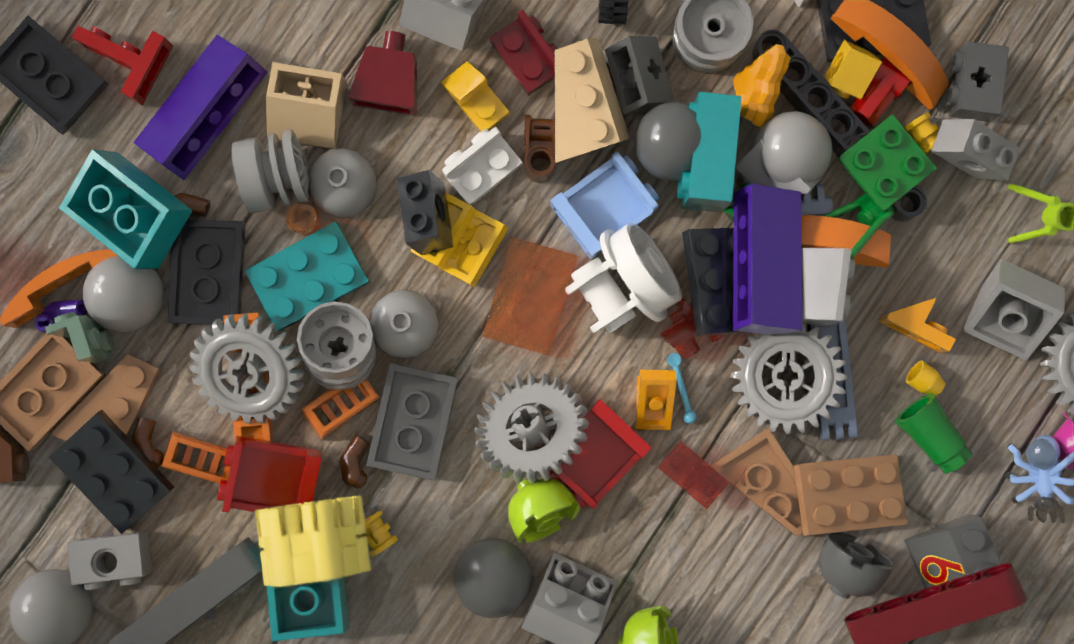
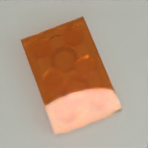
(530, 296)

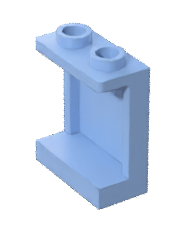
(605, 201)

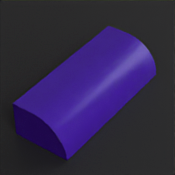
(200, 107)
(767, 260)

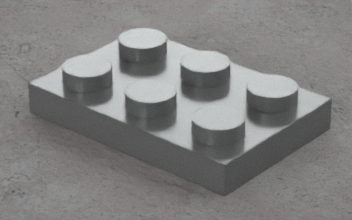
(412, 422)

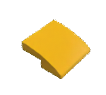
(474, 242)

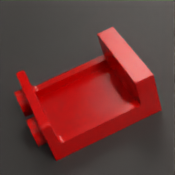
(604, 458)
(268, 475)

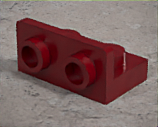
(526, 52)

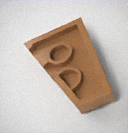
(119, 395)
(765, 477)

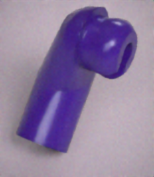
(56, 309)

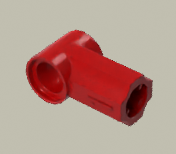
(883, 88)

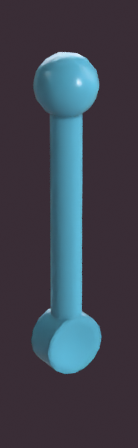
(674, 360)

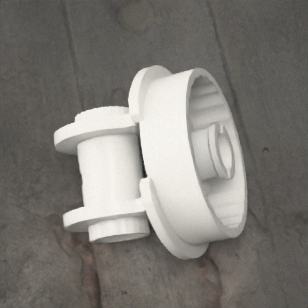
(641, 268)

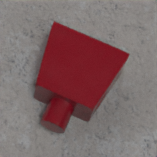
(386, 78)

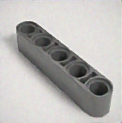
(195, 597)

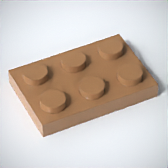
(44, 390)
(850, 494)

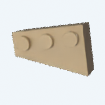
(585, 101)

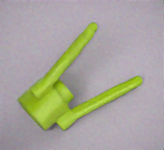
(1056, 216)

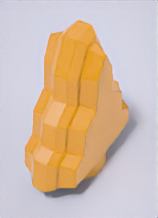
(761, 84)

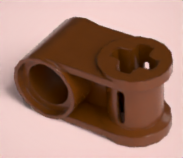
(539, 143)

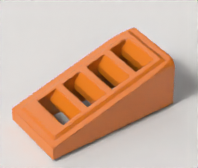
(317, 425)
(184, 466)

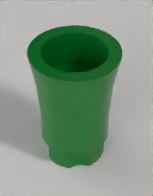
(934, 433)

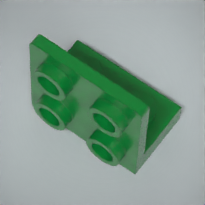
(887, 163)

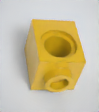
(852, 70)

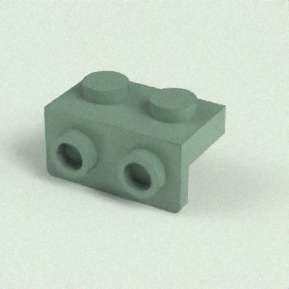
(87, 337)

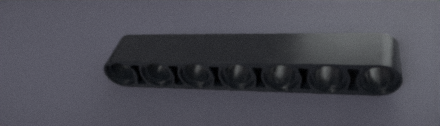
(833, 108)

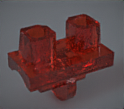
(681, 334)
(693, 474)

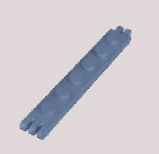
(846, 412)

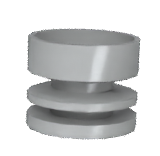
(271, 171)
(327, 331)

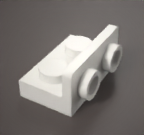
(481, 165)

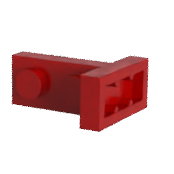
(144, 64)

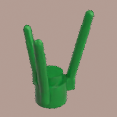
(868, 215)

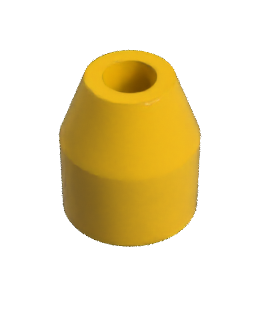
(925, 379)

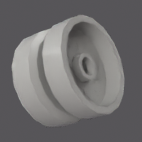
(710, 50)

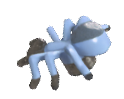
(1044, 471)

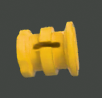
(923, 132)
(378, 534)

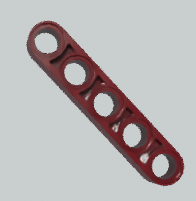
(938, 607)

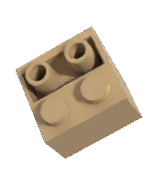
(307, 103)

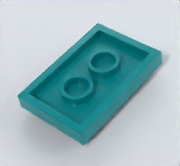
(306, 275)

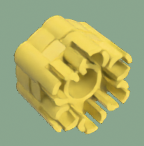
(312, 541)

